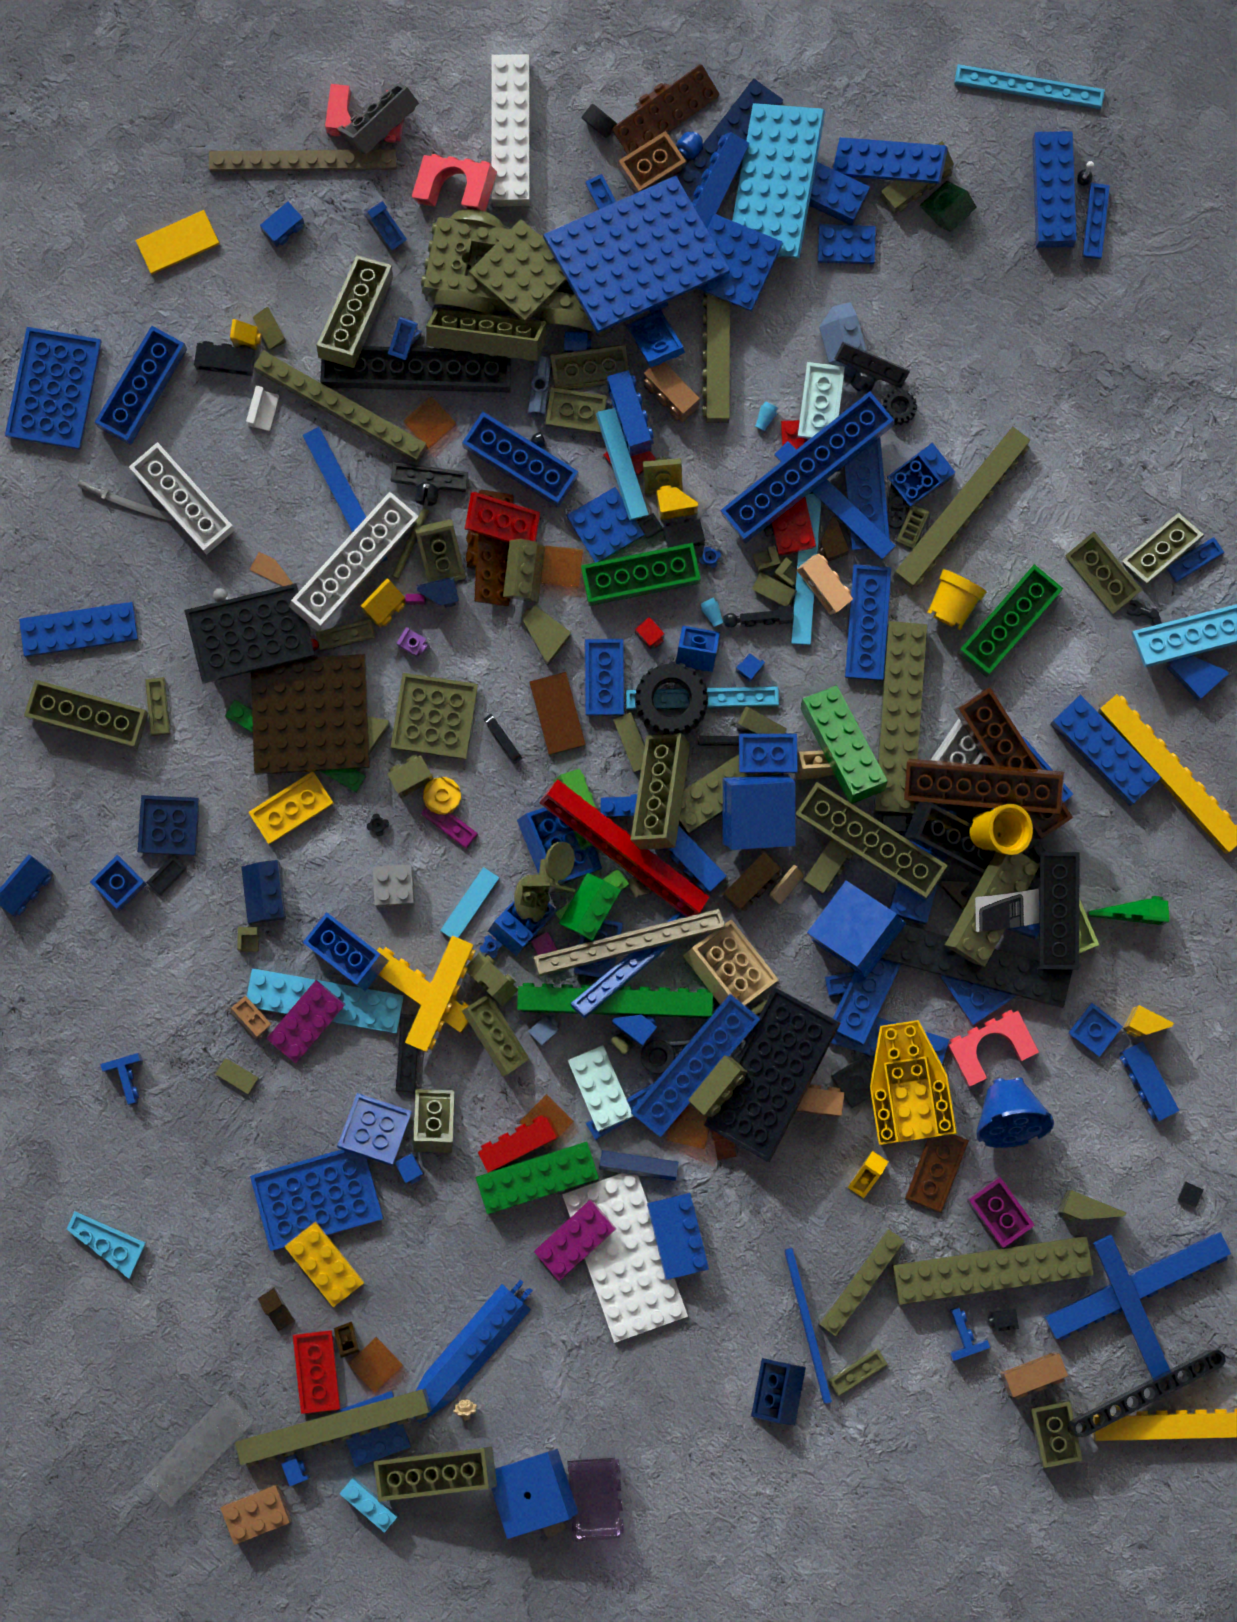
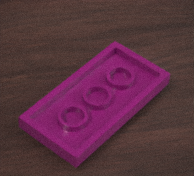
(305, 1021)
(575, 1240)

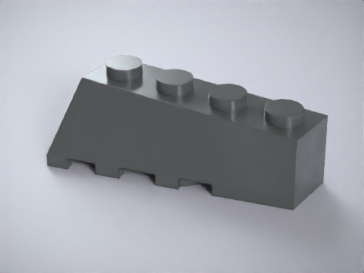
(379, 118)

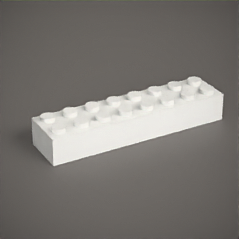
(511, 130)
(353, 561)

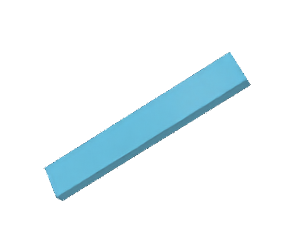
(622, 464)

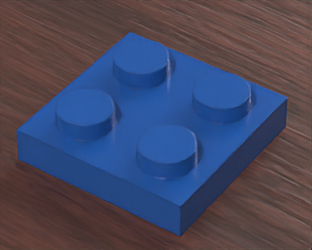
(1095, 1029)

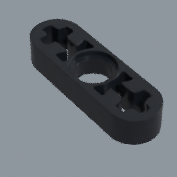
(901, 515)
(502, 738)

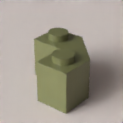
(491, 979)

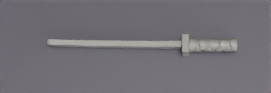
(106, 495)

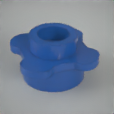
(710, 552)
(490, 941)

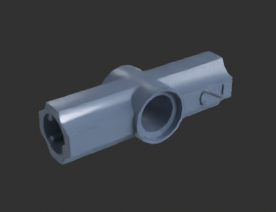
(539, 397)

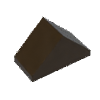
(347, 1339)

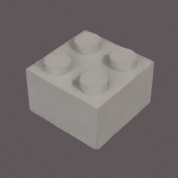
(393, 885)

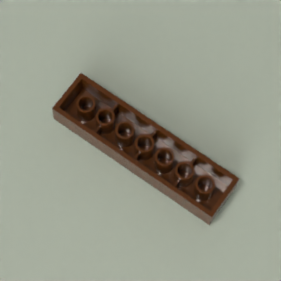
(1005, 747)
(983, 785)

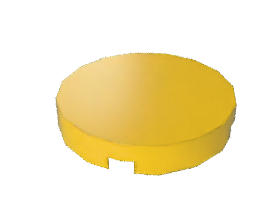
(442, 795)

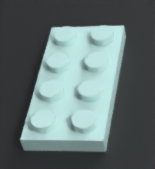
(820, 398)
(600, 1088)

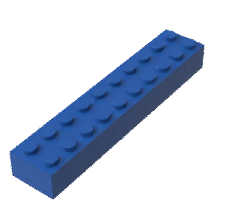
(807, 467)

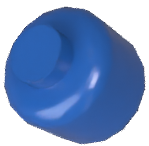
(690, 145)

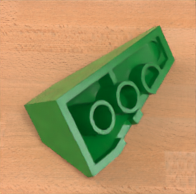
(1146, 911)

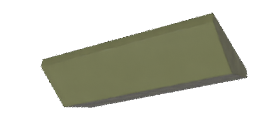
(588, 366)
(1162, 549)
(1103, 572)

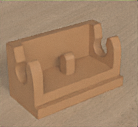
(250, 1017)

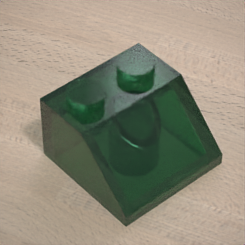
(948, 205)

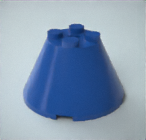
(1012, 1115)

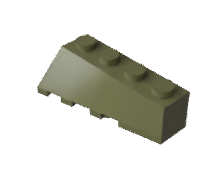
(900, 193)

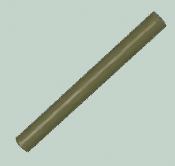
(409, 545)

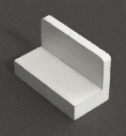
(262, 409)

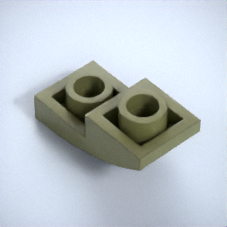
(774, 589)

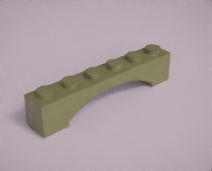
(861, 1282)

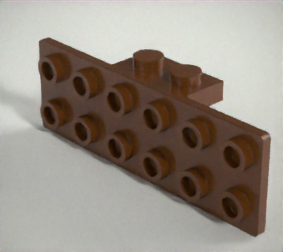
(665, 108)
(490, 560)

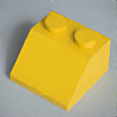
(674, 503)
(383, 603)
(1144, 1022)

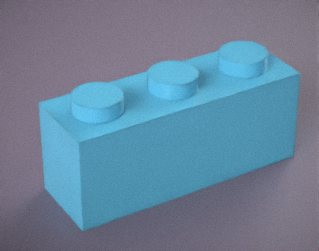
(368, 1504)

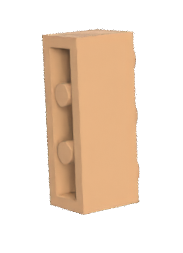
(825, 583)

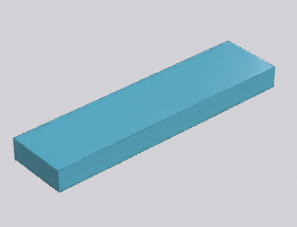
(470, 903)

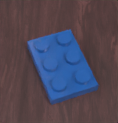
(846, 244)
(767, 753)

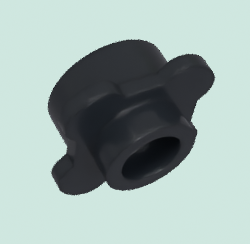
(377, 819)

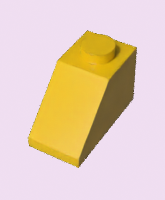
(244, 334)
(868, 1174)

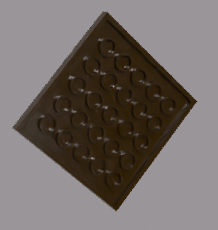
(311, 715)

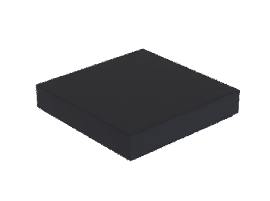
(855, 1081)

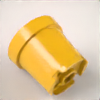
(955, 599)
(1010, 822)

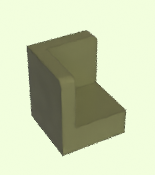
(767, 559)
(786, 573)
(248, 939)

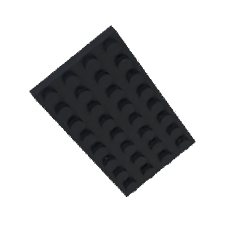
(780, 1066)

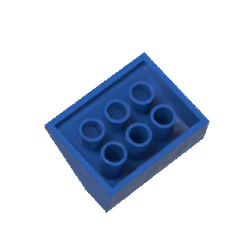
(544, 829)

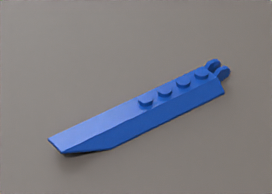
(473, 1346)

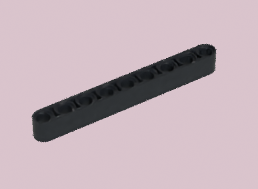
(1155, 1389)

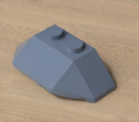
(838, 327)

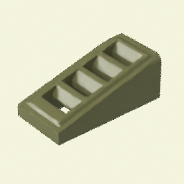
(919, 511)
(622, 1043)

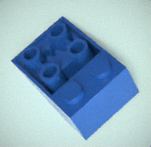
(922, 475)
(518, 932)

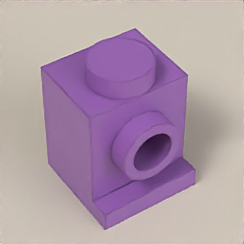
(404, 643)

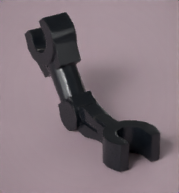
(1140, 610)

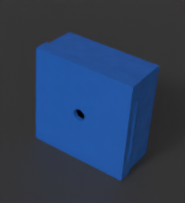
(758, 811)
(856, 928)
(533, 1494)

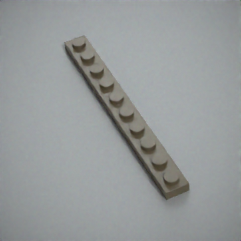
(302, 160)
(629, 942)

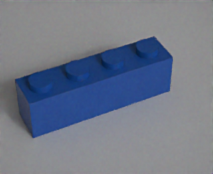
(696, 862)
(1149, 1082)

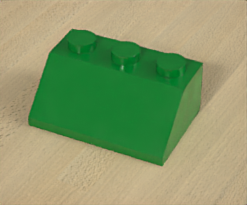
(590, 907)

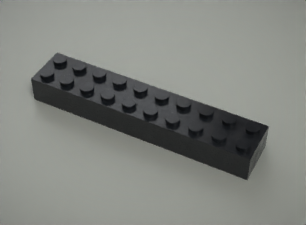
(422, 370)

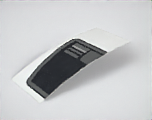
(1007, 910)

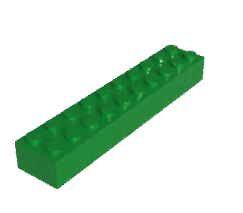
(623, 1002)

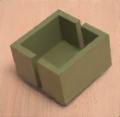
(410, 776)

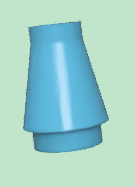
(766, 415)
(712, 611)

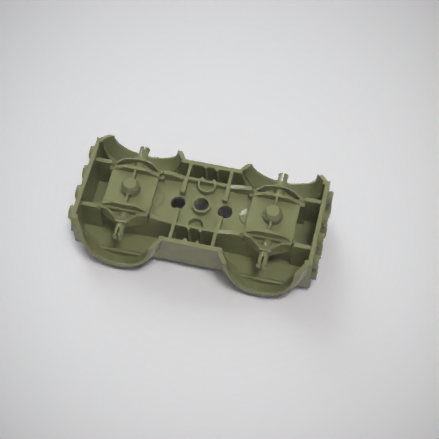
(458, 247)

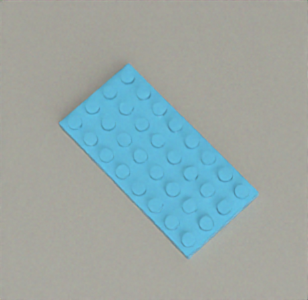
(779, 172)

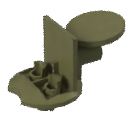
(532, 891)

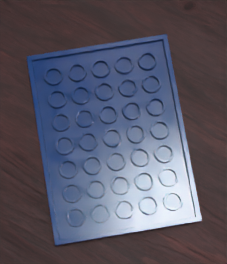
(636, 254)

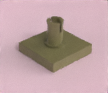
(662, 473)

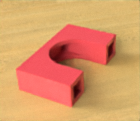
(338, 113)
(436, 170)
(1010, 1026)

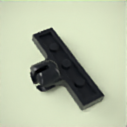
(870, 368)
(428, 480)

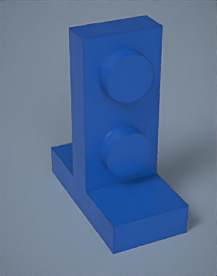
(385, 225)
(404, 336)
(619, 806)
(126, 1075)
(966, 1337)

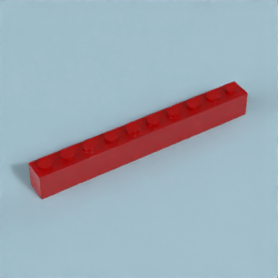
(618, 846)

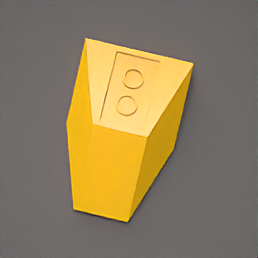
(909, 1086)

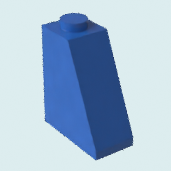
(1196, 675)

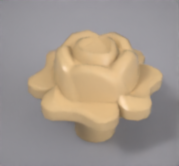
(465, 1409)

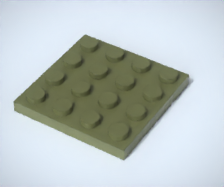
(520, 271)
(434, 716)

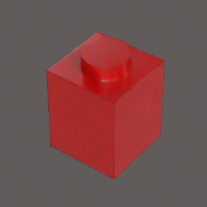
(650, 633)

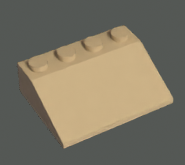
(730, 965)

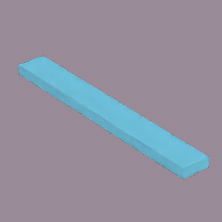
(1029, 86)
(804, 596)
(716, 698)

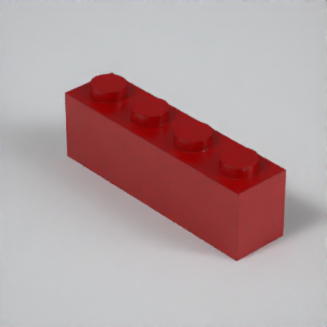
(519, 1143)

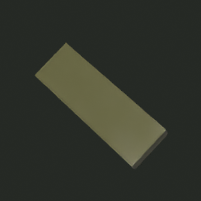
(345, 635)
(157, 706)
(631, 740)
(857, 1372)

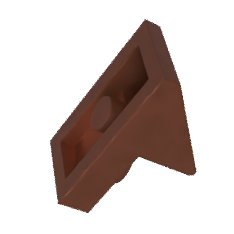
(723, 1147)

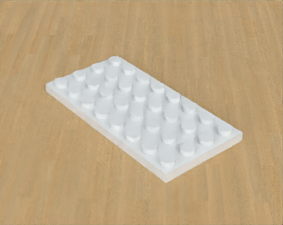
(628, 1263)

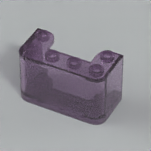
(596, 1498)

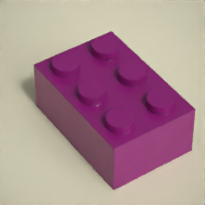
(1000, 1212)

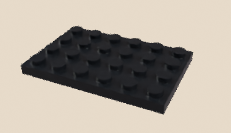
(248, 634)

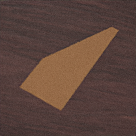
(270, 569)

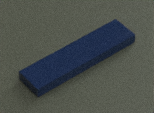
(638, 1165)

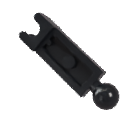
(783, 615)

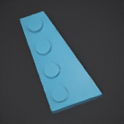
(113, 1245)

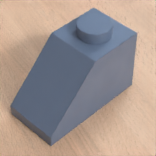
(544, 1030)

